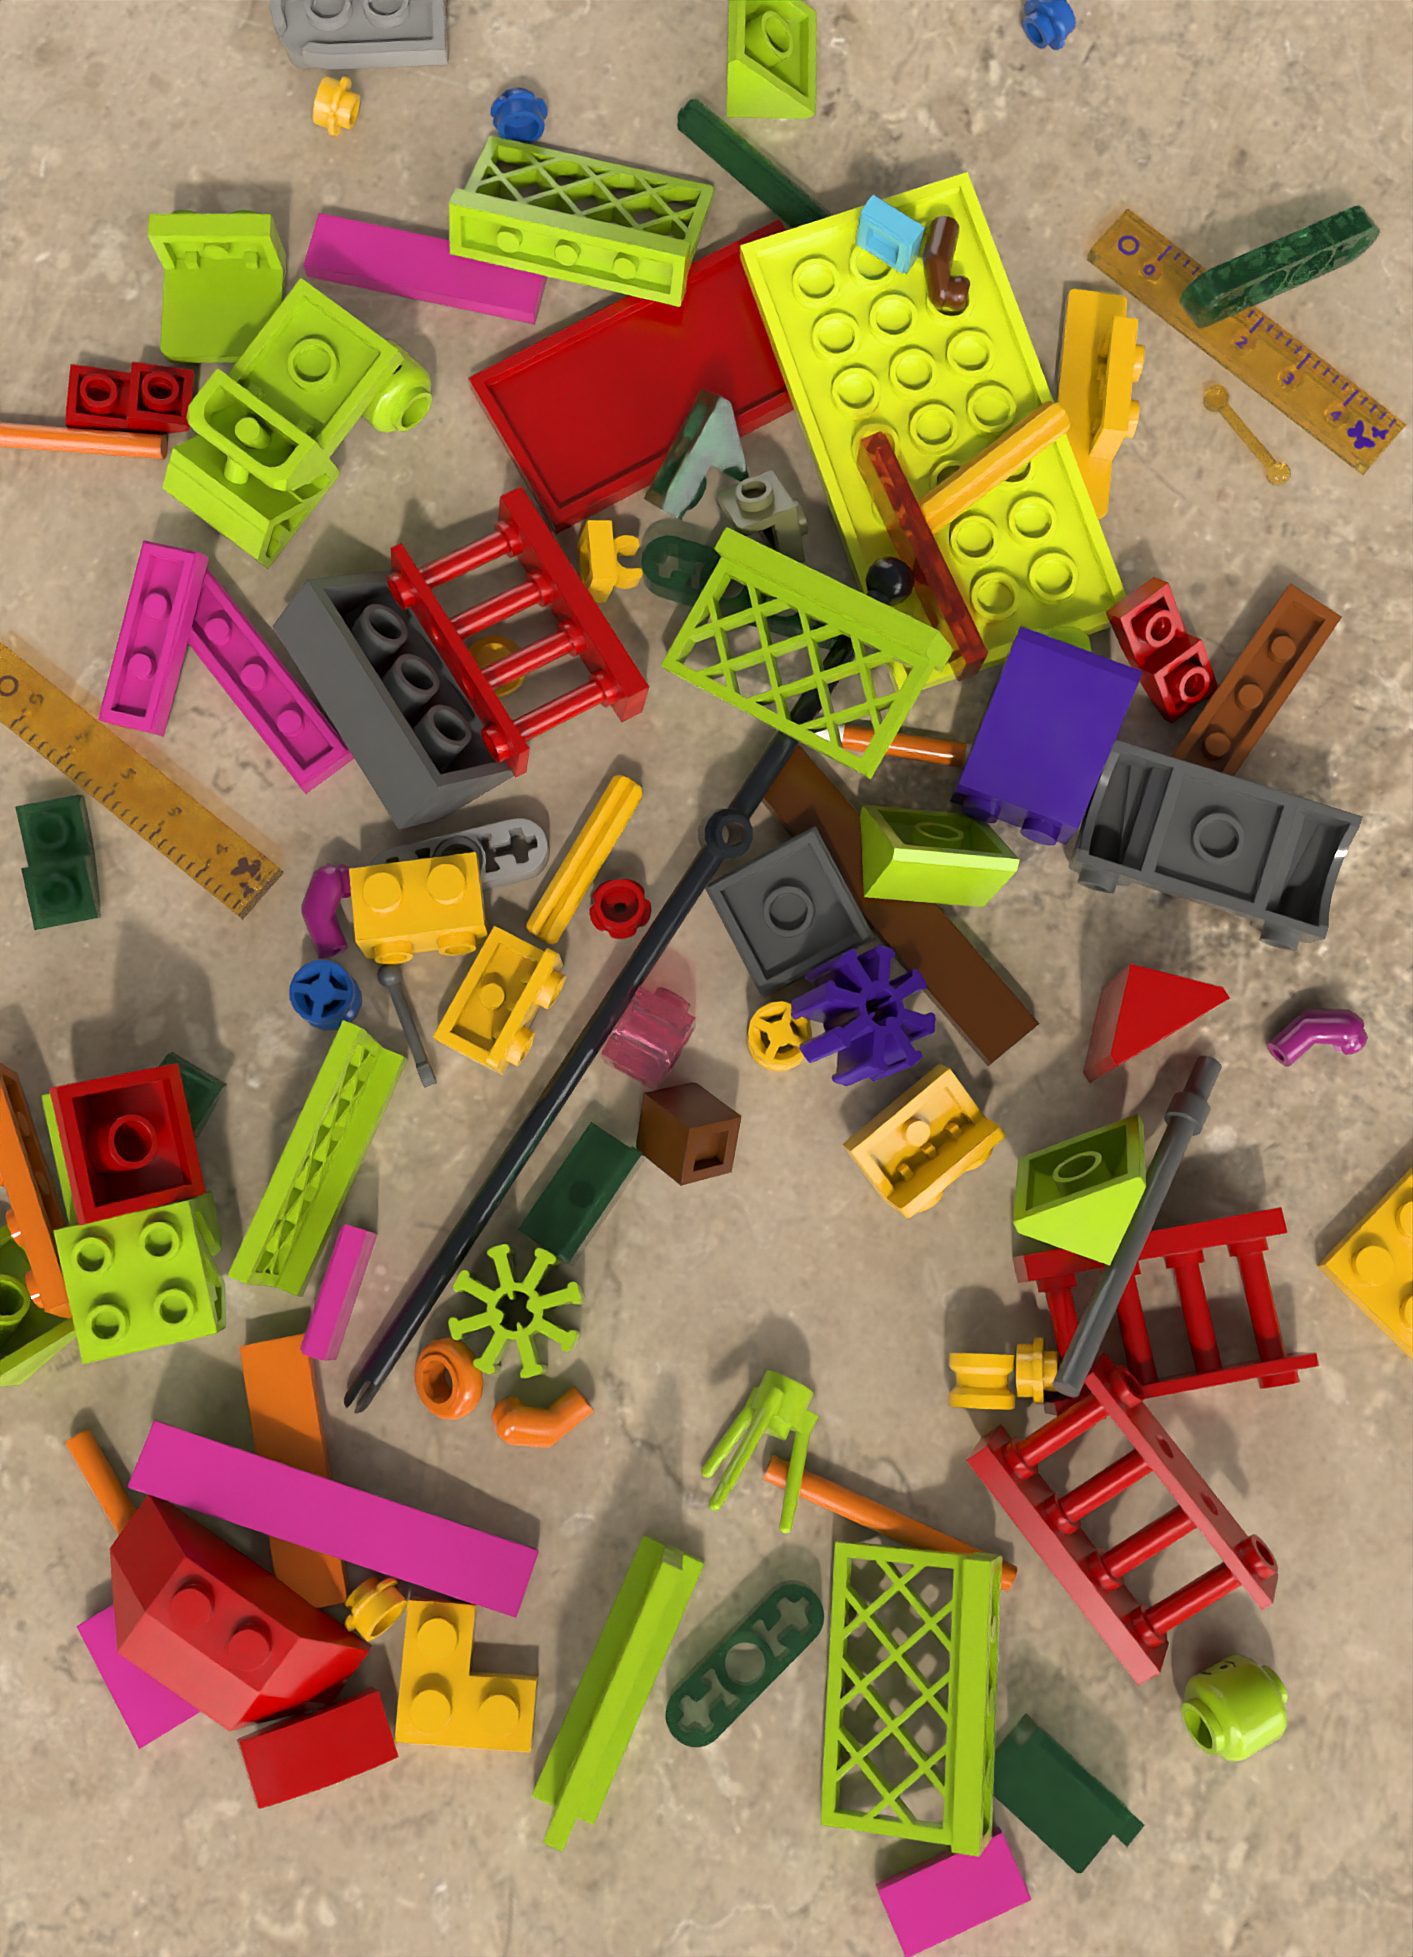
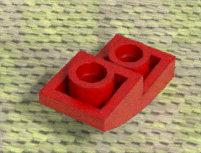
(138, 401)
(1156, 642)
(317, 1748)

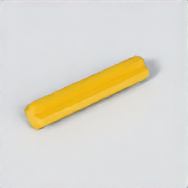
(993, 465)
(584, 859)

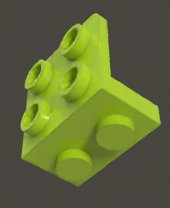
(218, 281)

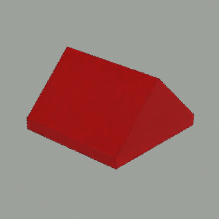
(1141, 1010)
(127, 1142)

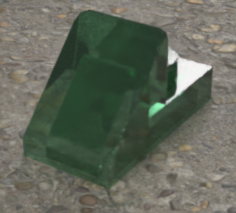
(703, 441)

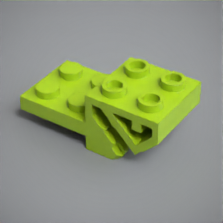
(277, 422)
(139, 1274)

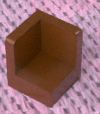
(688, 1133)

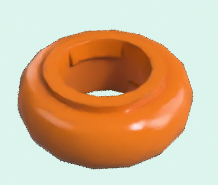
(431, 1380)

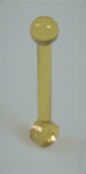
(1216, 401)

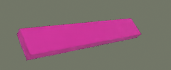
(333, 1518)

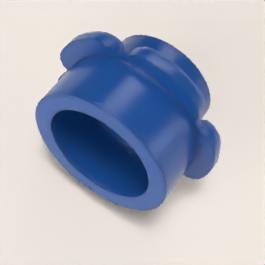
(1048, 22)
(519, 115)

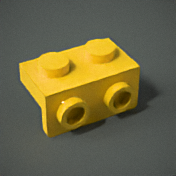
(418, 907)
(500, 1001)
(923, 1142)

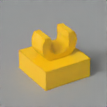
(599, 563)

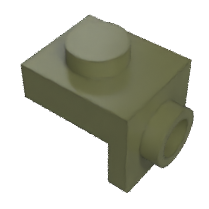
(766, 507)

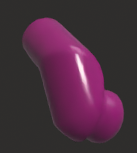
(320, 905)
(1318, 1026)

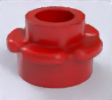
(608, 896)

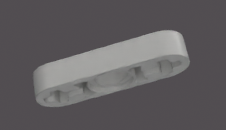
(501, 840)

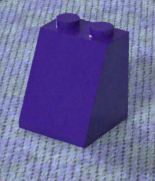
(1044, 737)

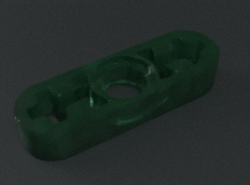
(697, 1686)

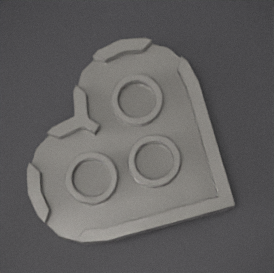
(362, 32)

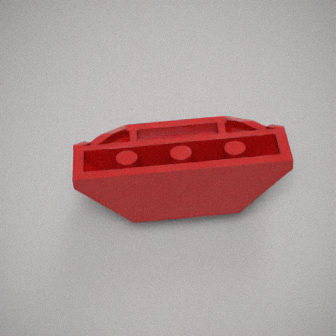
(222, 1624)

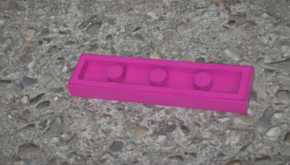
(419, 269)
(264, 689)

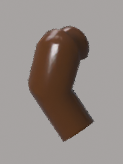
(938, 258)

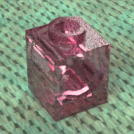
(650, 1036)

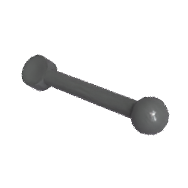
(390, 976)

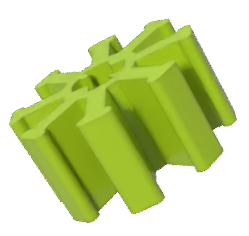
(498, 1317)

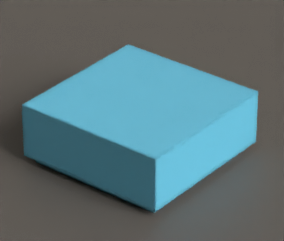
(889, 234)

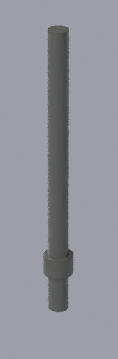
(1183, 1119)

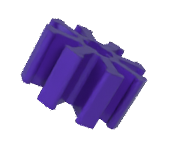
(863, 1015)

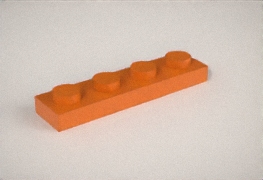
(31, 1196)

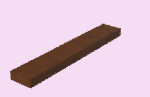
(918, 932)

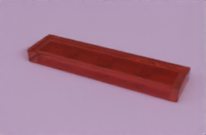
(921, 553)

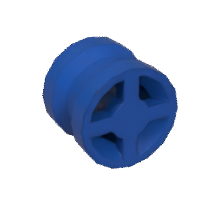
(312, 991)

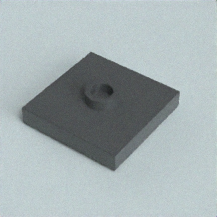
(789, 912)

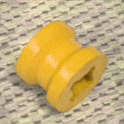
(781, 1030)
(981, 1381)

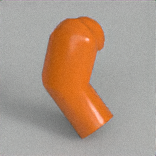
(538, 1426)

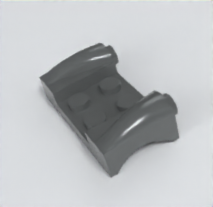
(1214, 843)

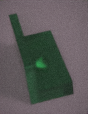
(582, 1194)
(1058, 1796)

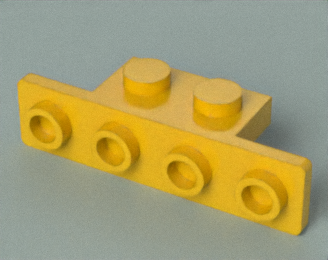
(1096, 384)

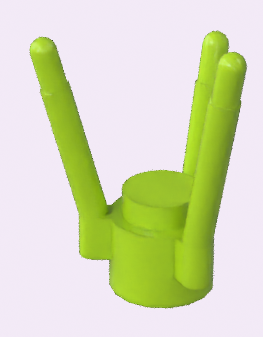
(775, 1409)

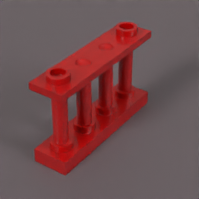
(550, 583)
(1183, 1252)
(1096, 1575)

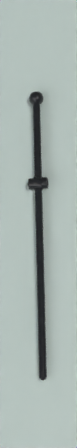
(886, 581)

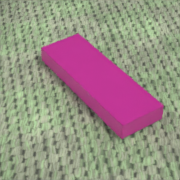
(153, 638)

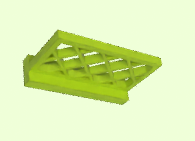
(575, 242)
(829, 603)
(319, 1163)
(615, 1686)
(970, 1705)

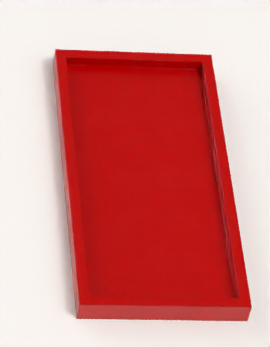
(607, 395)

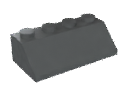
(389, 697)

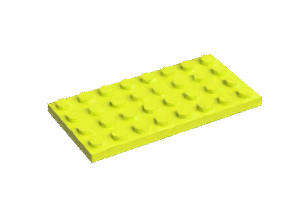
(942, 385)

